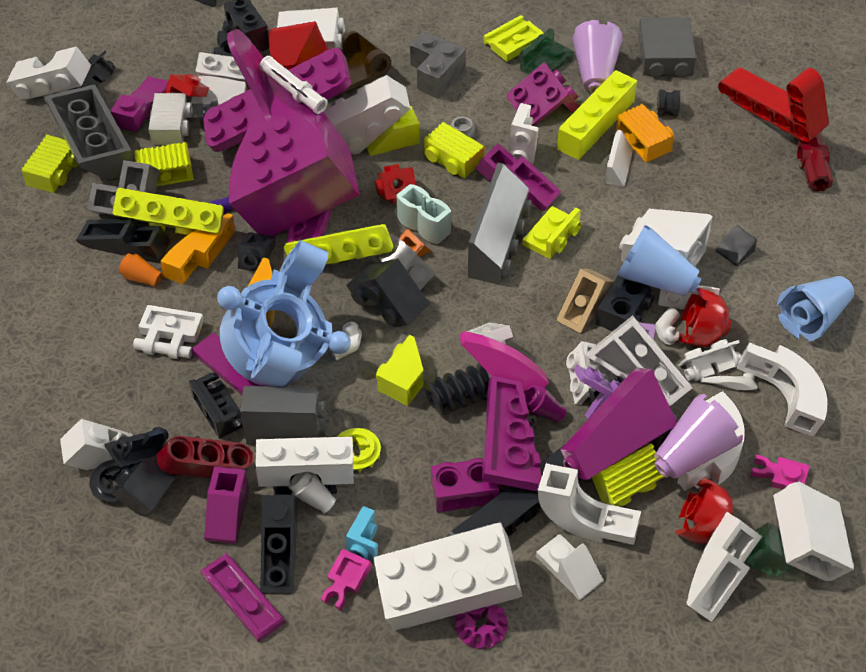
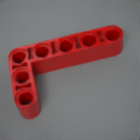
(797, 110)

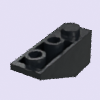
(278, 543)

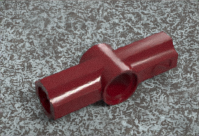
(815, 162)

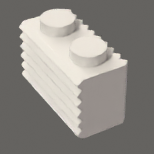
(169, 118)

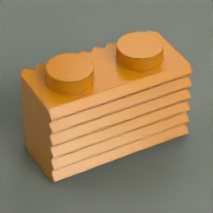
(645, 132)

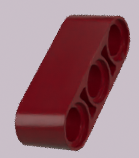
(191, 460)

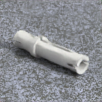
(293, 85)

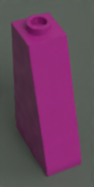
(620, 426)

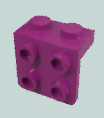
(543, 92)

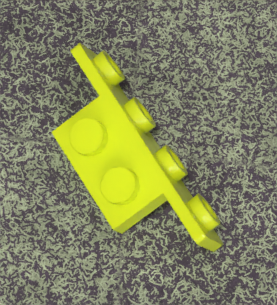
(168, 211)
(351, 244)

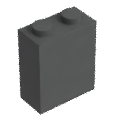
(666, 46)
(282, 413)

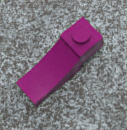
(134, 109)
(541, 190)

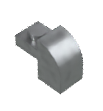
(415, 266)

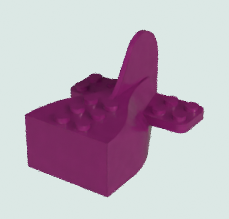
(289, 156)

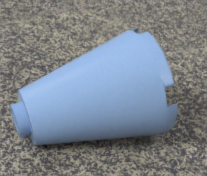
(659, 265)
(814, 306)

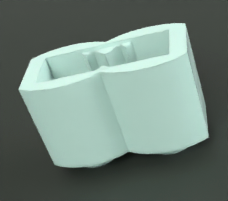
(424, 214)

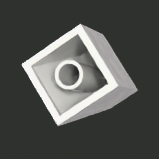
(682, 230)

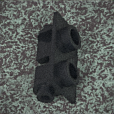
(99, 69)
(137, 448)

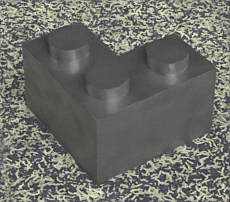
(437, 63)
(133, 177)

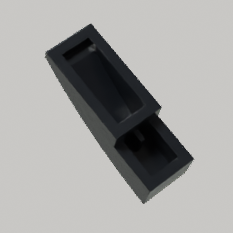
(124, 237)

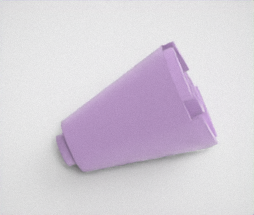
(596, 51)
(697, 438)

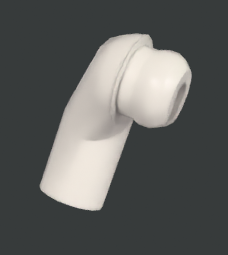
(664, 326)
(355, 335)

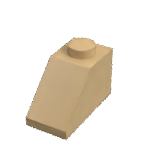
(584, 299)

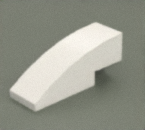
(721, 566)

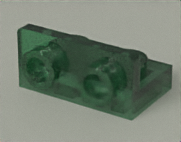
(544, 50)

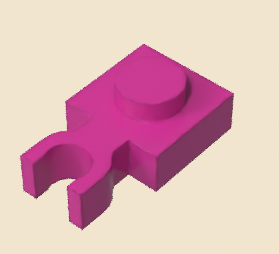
(782, 473)
(346, 574)

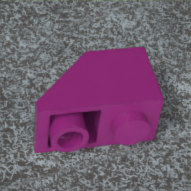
(225, 504)

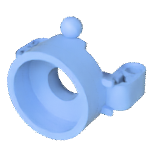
(252, 344)

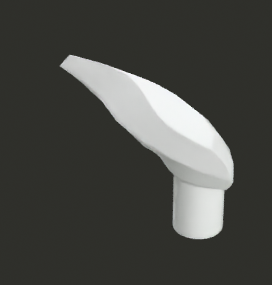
(743, 382)

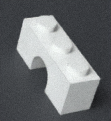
(63, 72)
(325, 456)

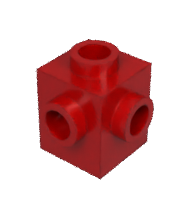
(385, 180)

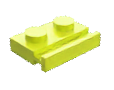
(512, 37)

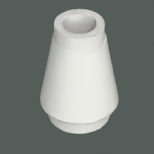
(309, 489)

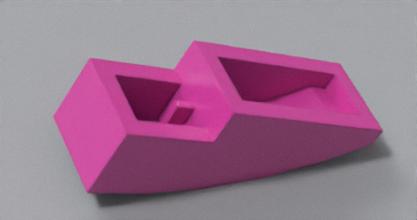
(503, 360)

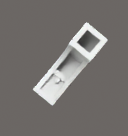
(796, 381)
(723, 465)
(580, 514)

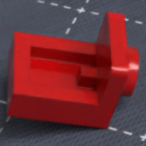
(186, 84)

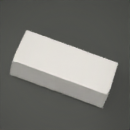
(220, 89)
(619, 160)

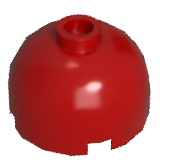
(707, 316)
(706, 510)

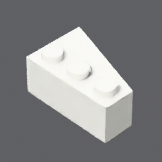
(369, 112)
(633, 348)

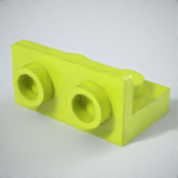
(552, 231)

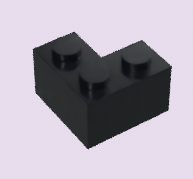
(390, 289)

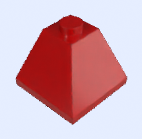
(296, 43)

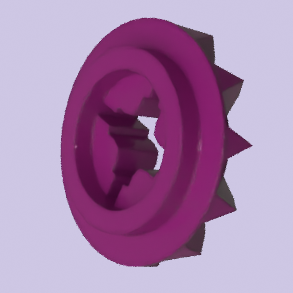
(487, 635)

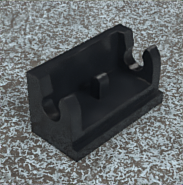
(216, 404)

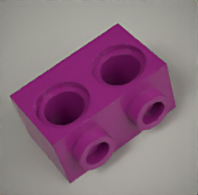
(466, 491)

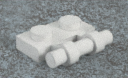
(169, 324)

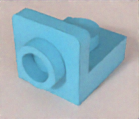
(361, 535)

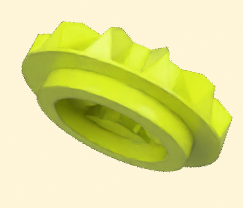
(365, 440)

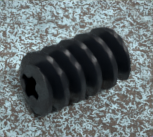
(457, 388)

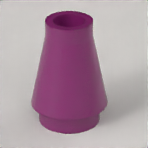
(544, 404)

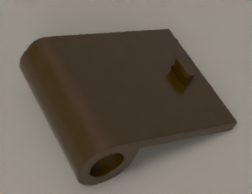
(364, 59)

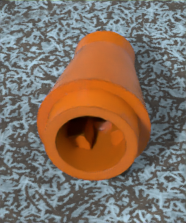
(138, 270)

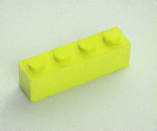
(596, 115)

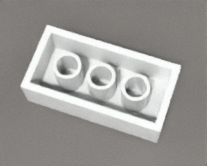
(447, 577)

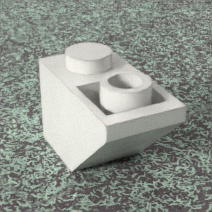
(85, 443)

